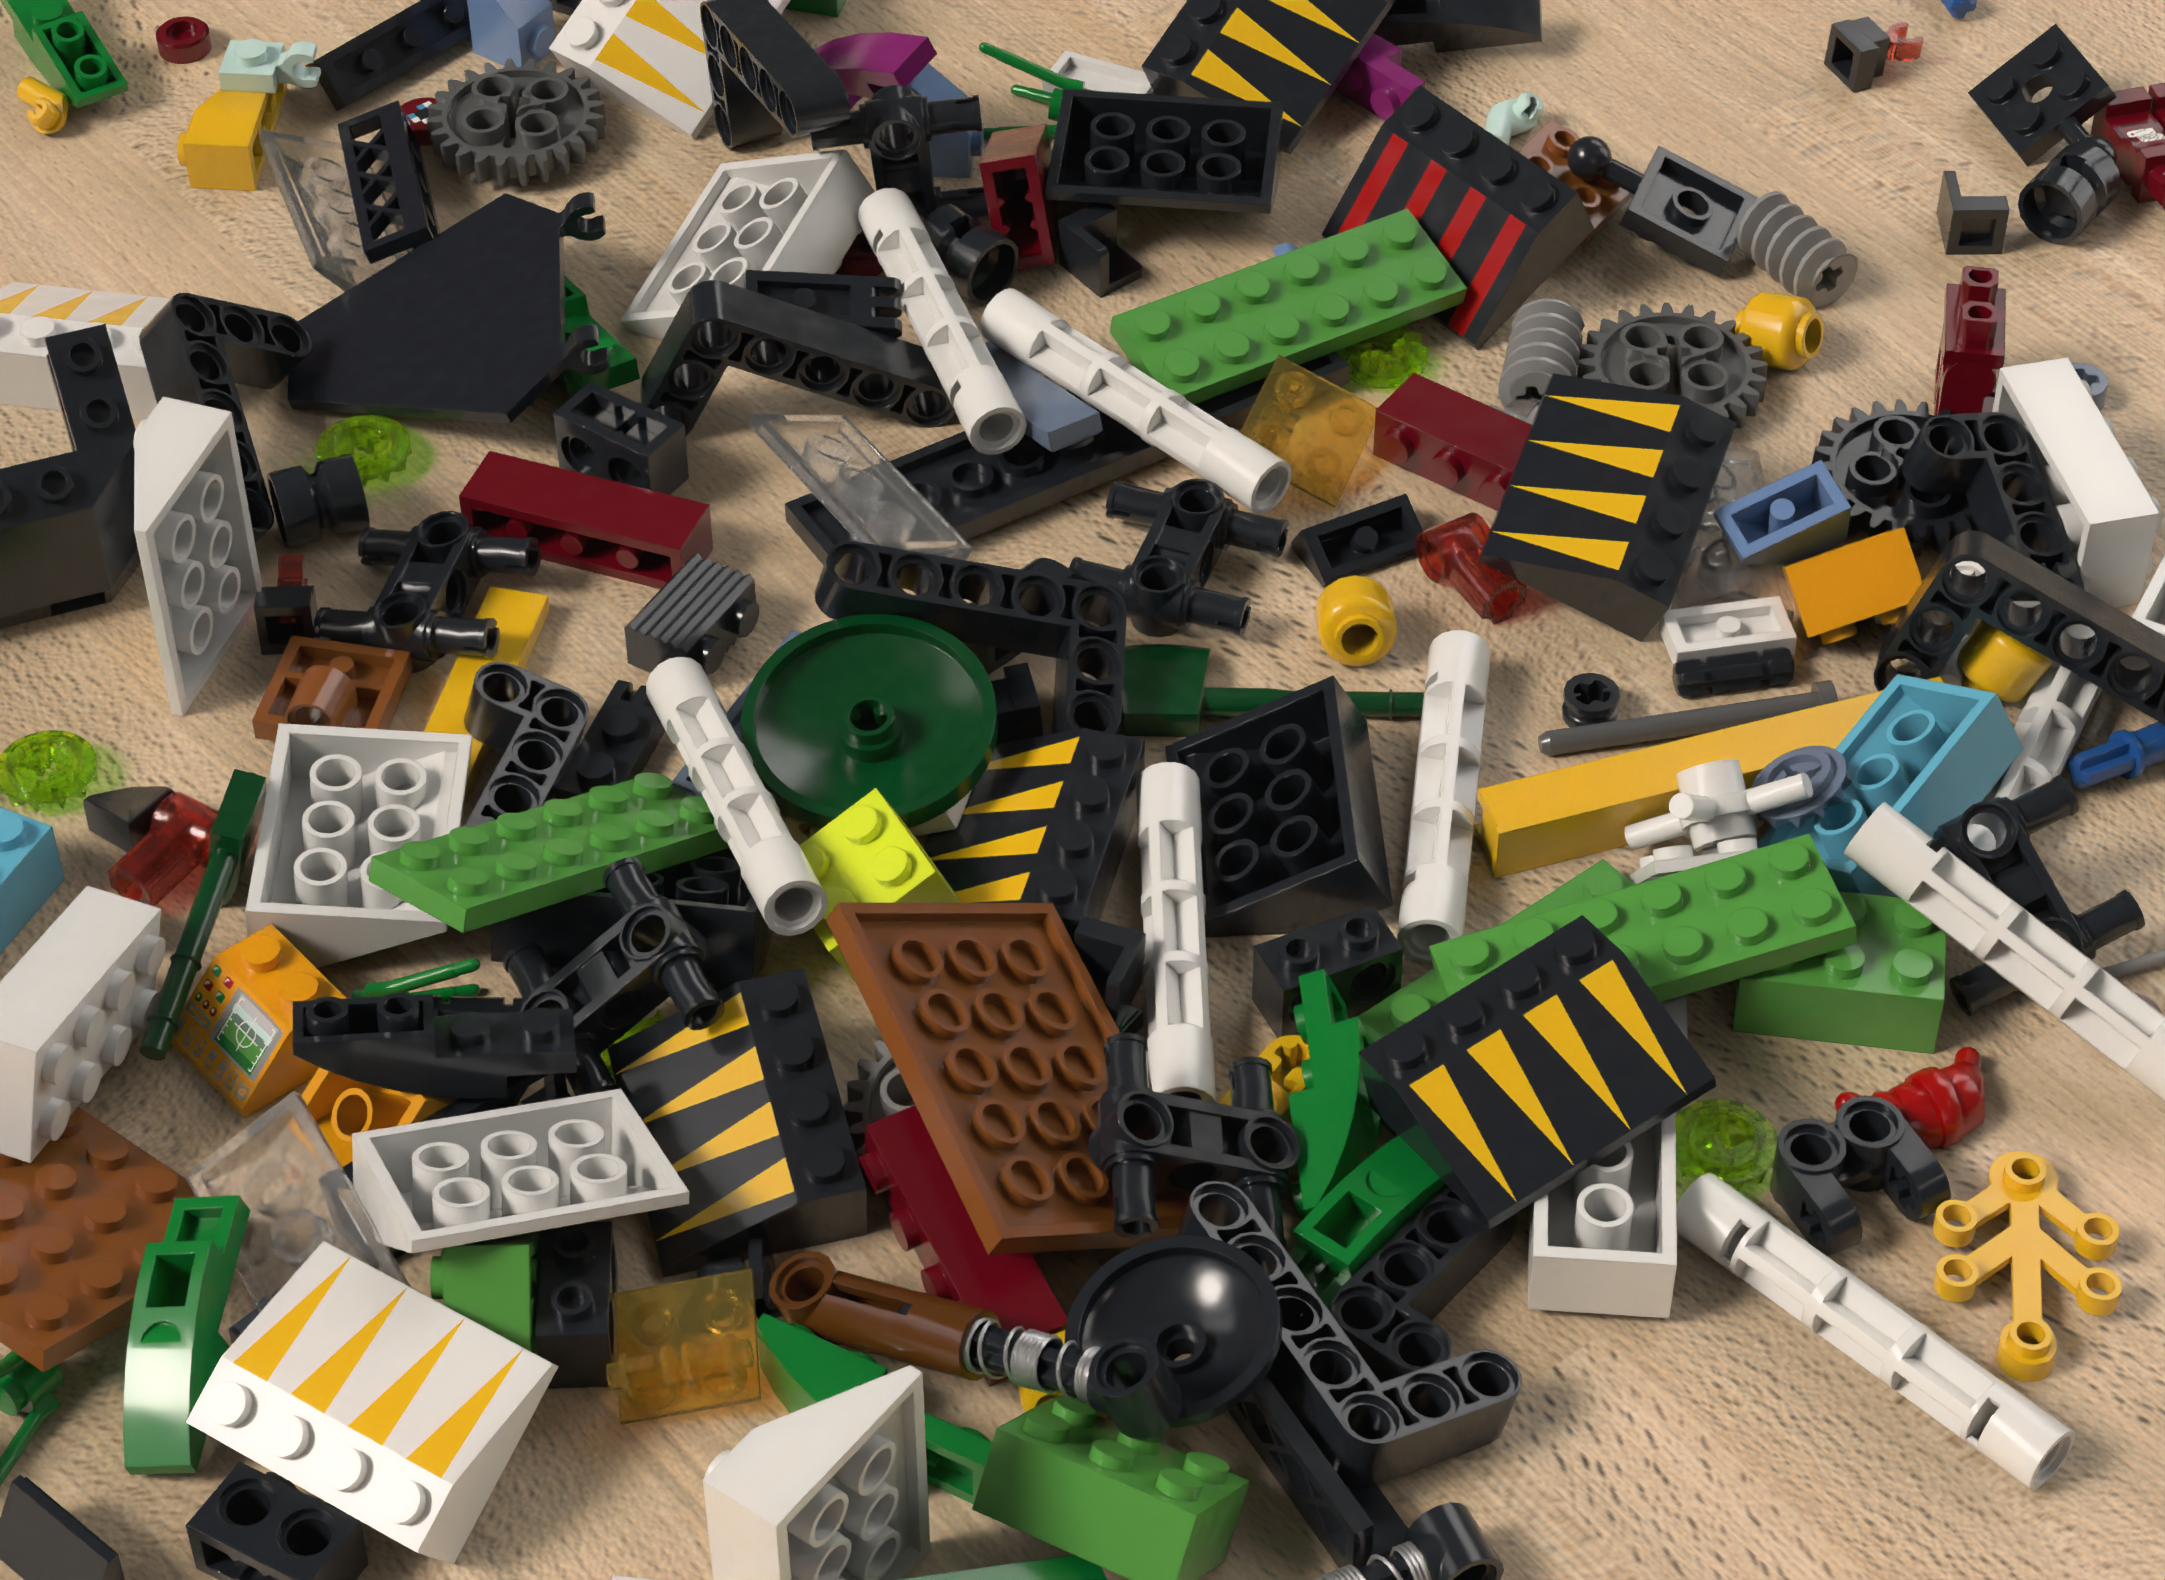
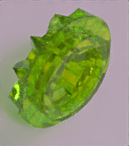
(1380, 369)
(373, 435)
(34, 755)
(1738, 1128)

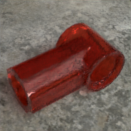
(1453, 555)
(168, 852)

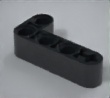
(2000, 474)
(534, 726)
(1411, 1280)

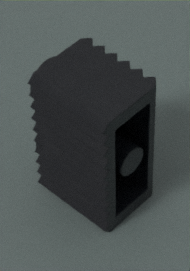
(694, 616)

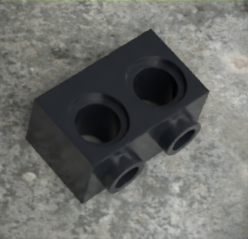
(620, 440)
(1352, 948)
(577, 1303)
(282, 1536)

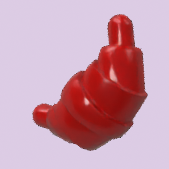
(1939, 1102)

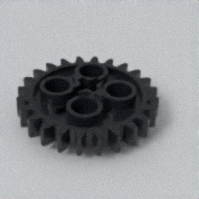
(1867, 467)

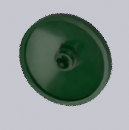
(868, 710)

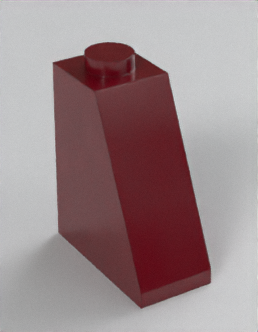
(1014, 187)

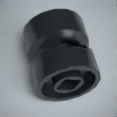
(2069, 193)
(973, 254)
(318, 500)

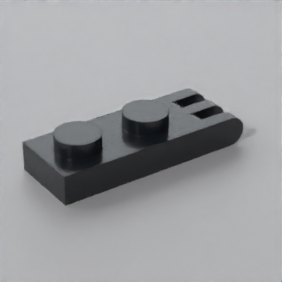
(850, 298)
(615, 743)

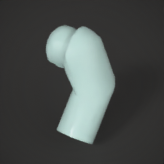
(1514, 116)

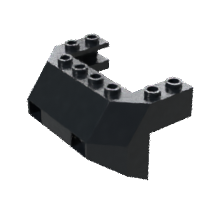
(72, 514)

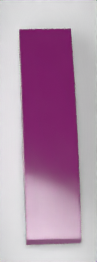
(876, 61)

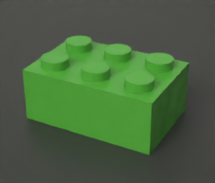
(1865, 994)
(1109, 1495)

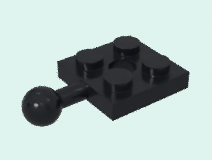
(2074, 98)
(1659, 193)

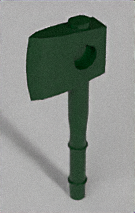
(1169, 693)
(228, 852)

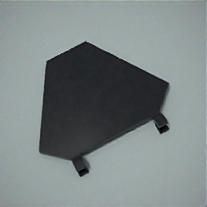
(457, 323)

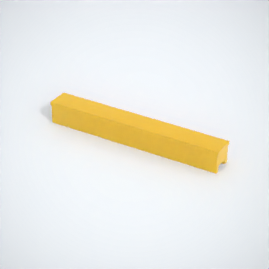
(1590, 803)

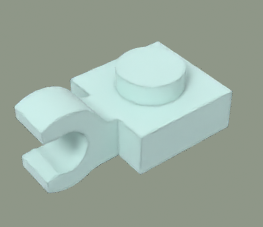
(263, 65)

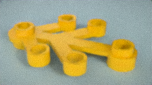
(2024, 1188)

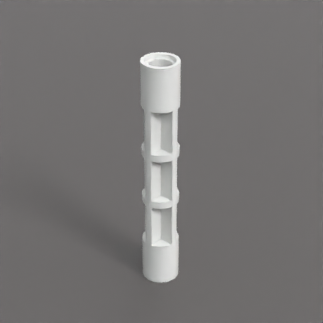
(942, 322)
(1136, 401)
(2048, 732)
(1444, 794)
(738, 800)
(1174, 924)
(2014, 944)
(1874, 1332)

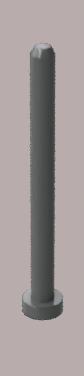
(1680, 723)

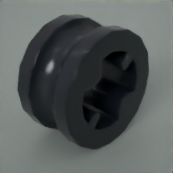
(1590, 700)

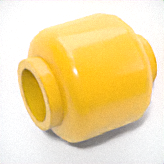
(1783, 327)
(1356, 621)
(2000, 664)

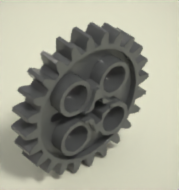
(481, 116)
(1709, 365)

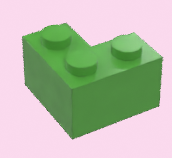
(492, 1284)

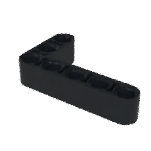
(766, 75)
(207, 345)
(791, 345)
(997, 618)
(2037, 627)
(1359, 1424)

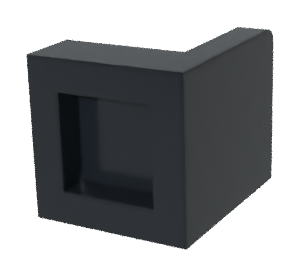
(1970, 222)
(1091, 250)
(1113, 960)

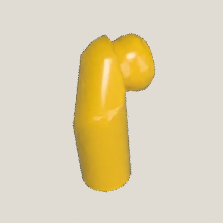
(49, 104)

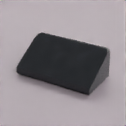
(1359, 540)
(48, 1542)

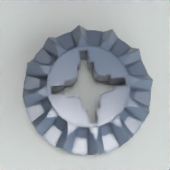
(1828, 777)

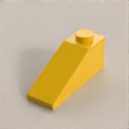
(224, 141)

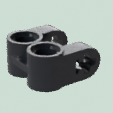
(1861, 1150)

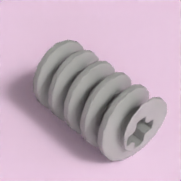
(1796, 250)
(1541, 343)

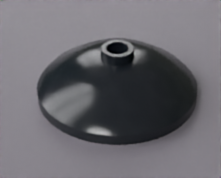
(1187, 1300)

